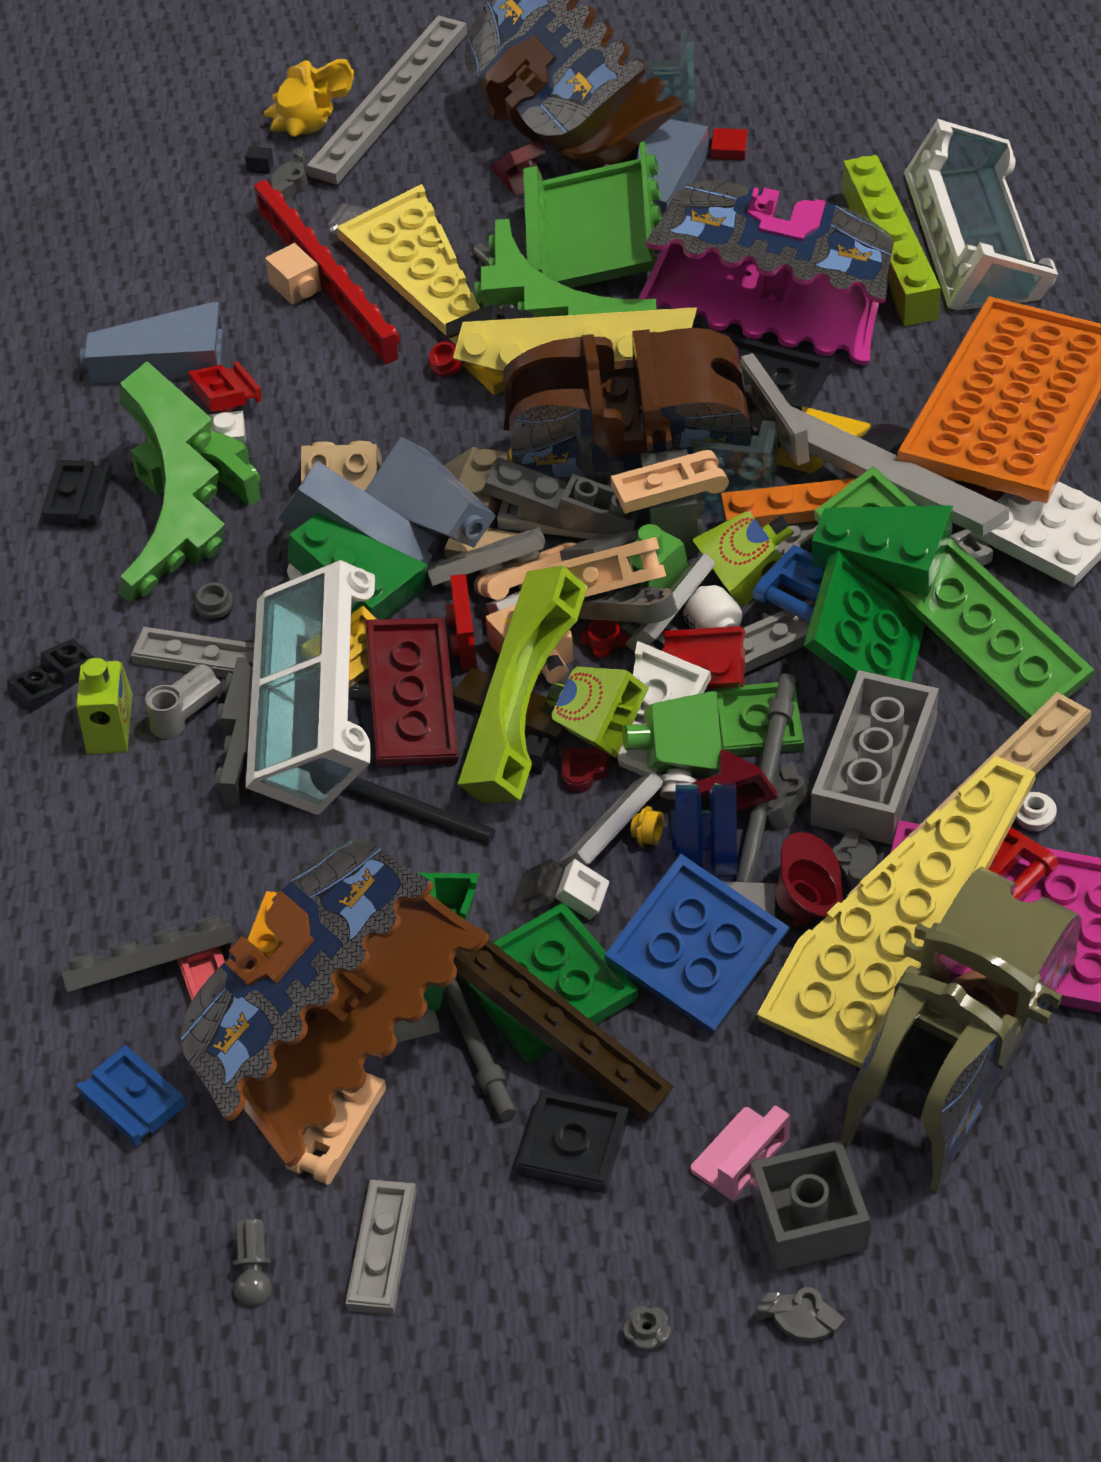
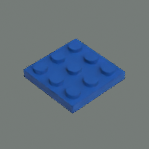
(696, 944)

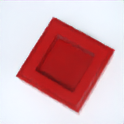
(729, 144)

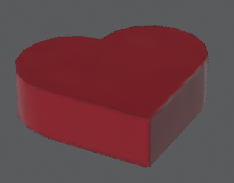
(583, 767)

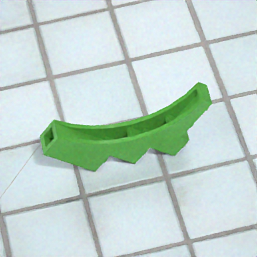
(516, 282)
(189, 481)

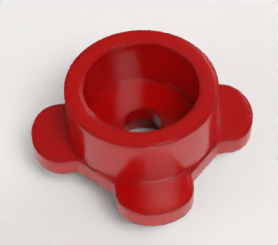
(603, 637)

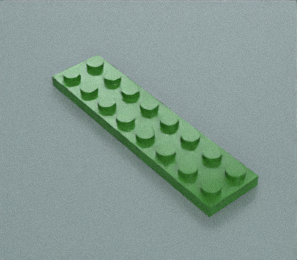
(980, 616)

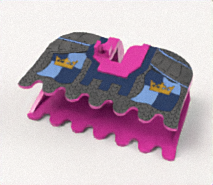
(792, 278)

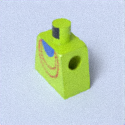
(743, 552)
(104, 689)
(597, 705)

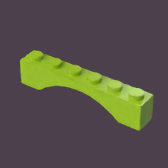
(909, 276)
(498, 753)

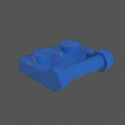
(797, 573)

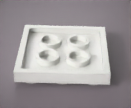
(1053, 536)

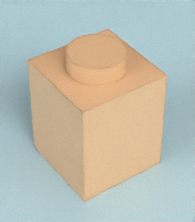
(293, 273)

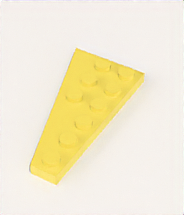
(412, 255)
(498, 342)

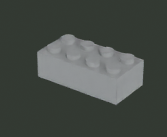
(874, 756)

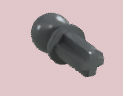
(252, 1286)

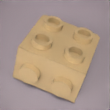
(353, 462)

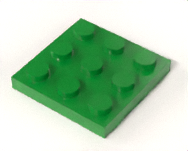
(862, 624)
(567, 961)

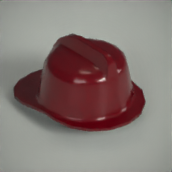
(808, 879)

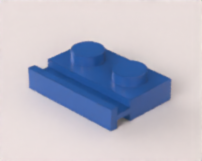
(131, 1095)

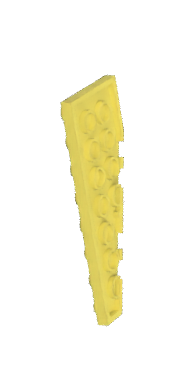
(849, 964)

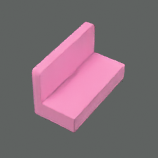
(745, 1139)

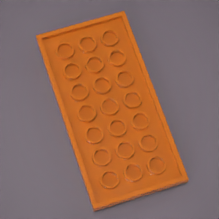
(1011, 401)

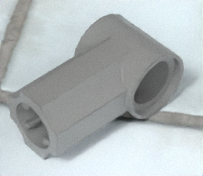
(174, 703)

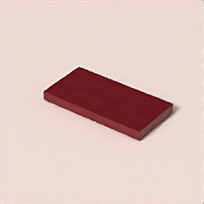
(410, 692)

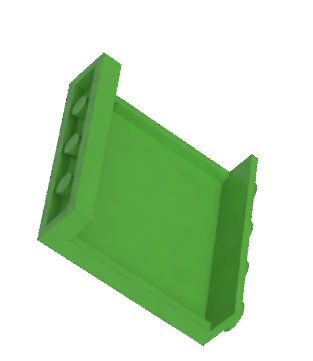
(593, 221)

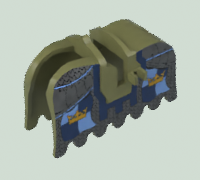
(1003, 939)

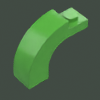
(222, 452)

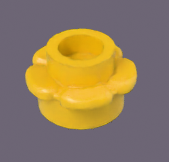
(647, 827)

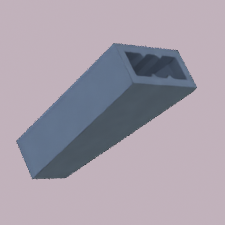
(679, 154)
(169, 342)
(429, 494)
(347, 504)

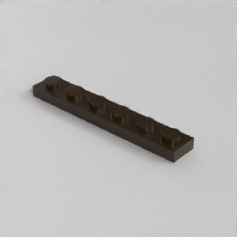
(564, 1029)

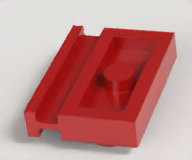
(224, 388)
(459, 616)
(713, 649)

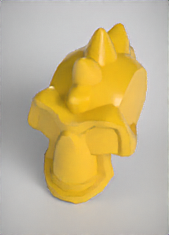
(306, 96)

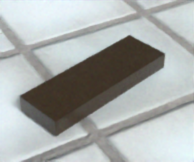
(538, 722)

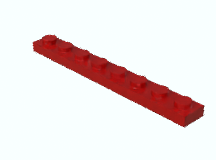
(333, 278)

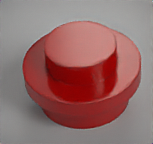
(442, 360)

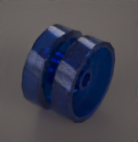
(706, 830)

